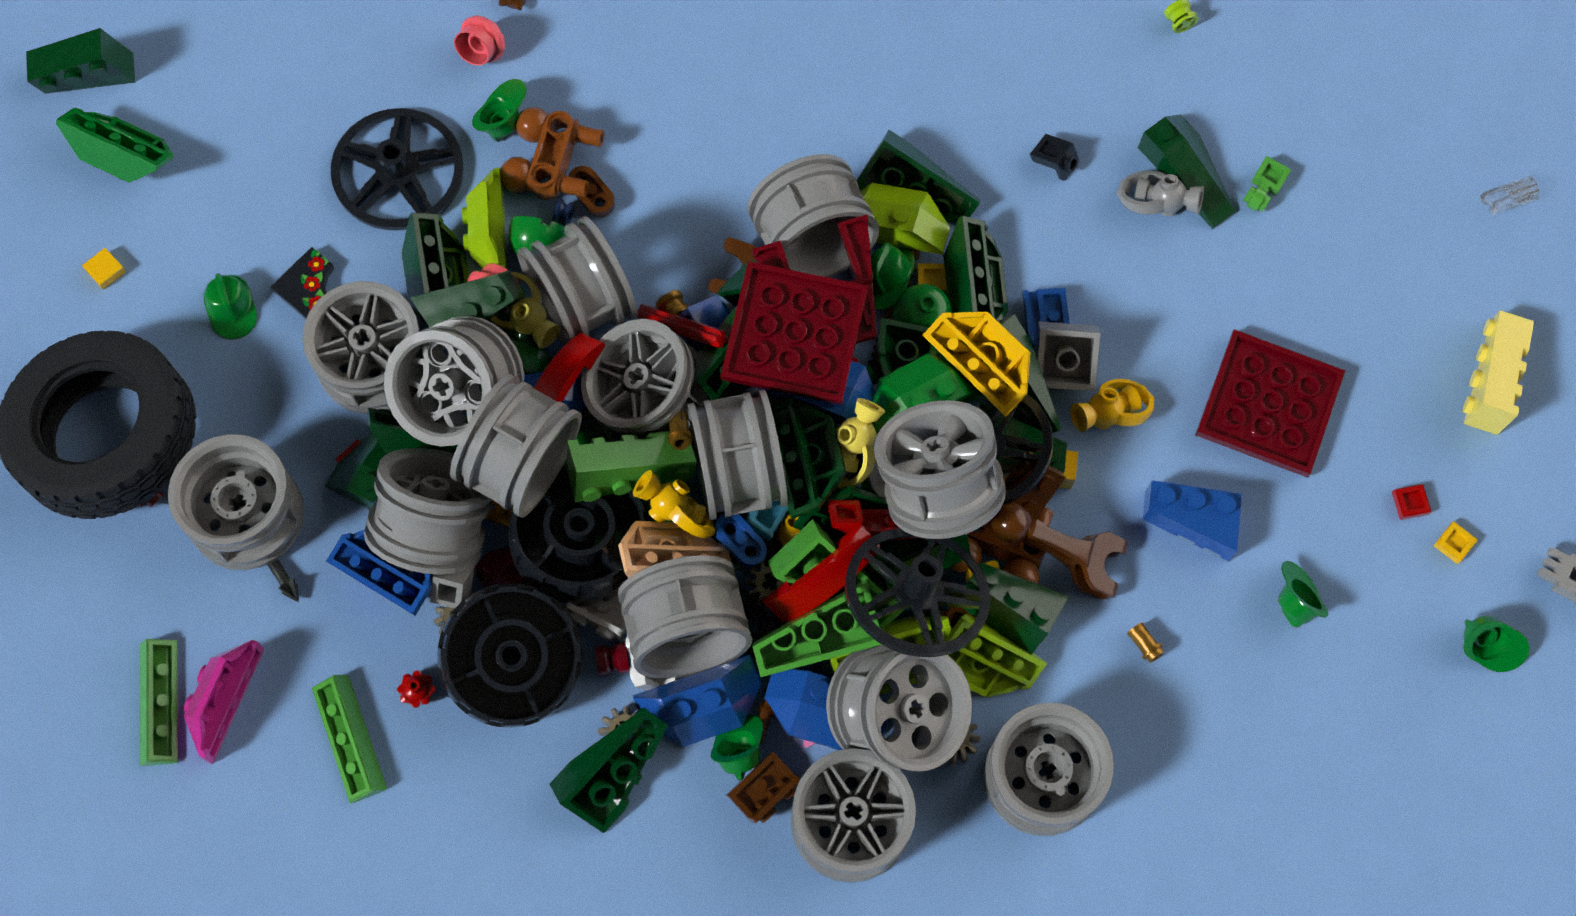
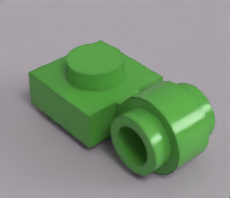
(1268, 179)

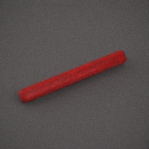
(684, 326)

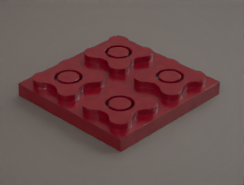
(794, 332)
(1270, 403)

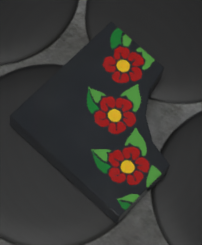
(304, 282)

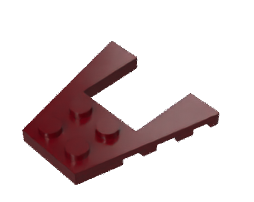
(857, 245)

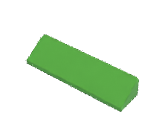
(158, 702)
(349, 738)

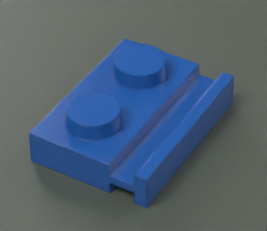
(1044, 306)

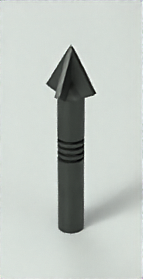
(287, 585)

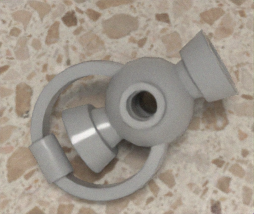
(1167, 195)

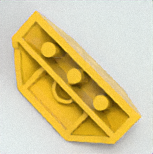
(984, 355)

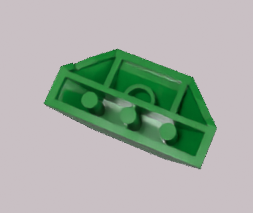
(113, 144)
(921, 382)

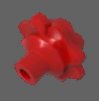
(416, 689)

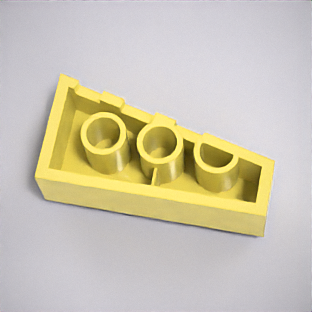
(1498, 373)

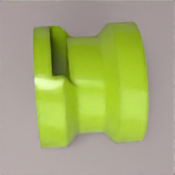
(1181, 15)

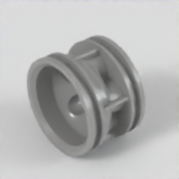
(927, 718)

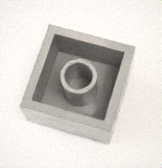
(1068, 355)

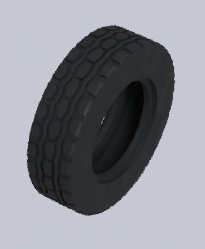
(59, 379)

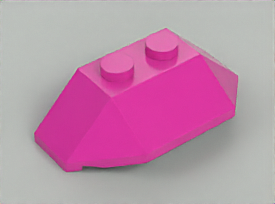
(219, 695)

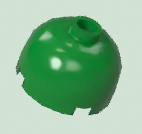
(526, 229)
(921, 305)

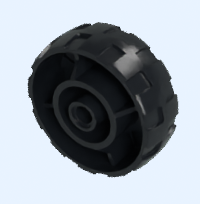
(568, 562)
(473, 648)

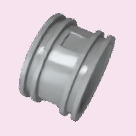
(432, 389)
(424, 515)

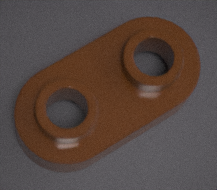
(596, 192)

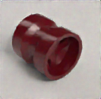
(619, 655)

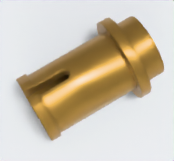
(679, 434)
(1146, 643)

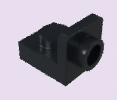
(1057, 155)

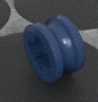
(563, 212)

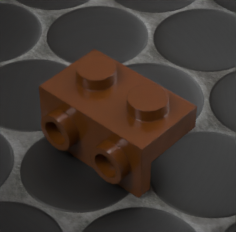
(1040, 495)
(764, 788)

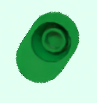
(501, 110)
(890, 274)
(230, 306)
(1299, 596)
(1494, 644)
(739, 748)

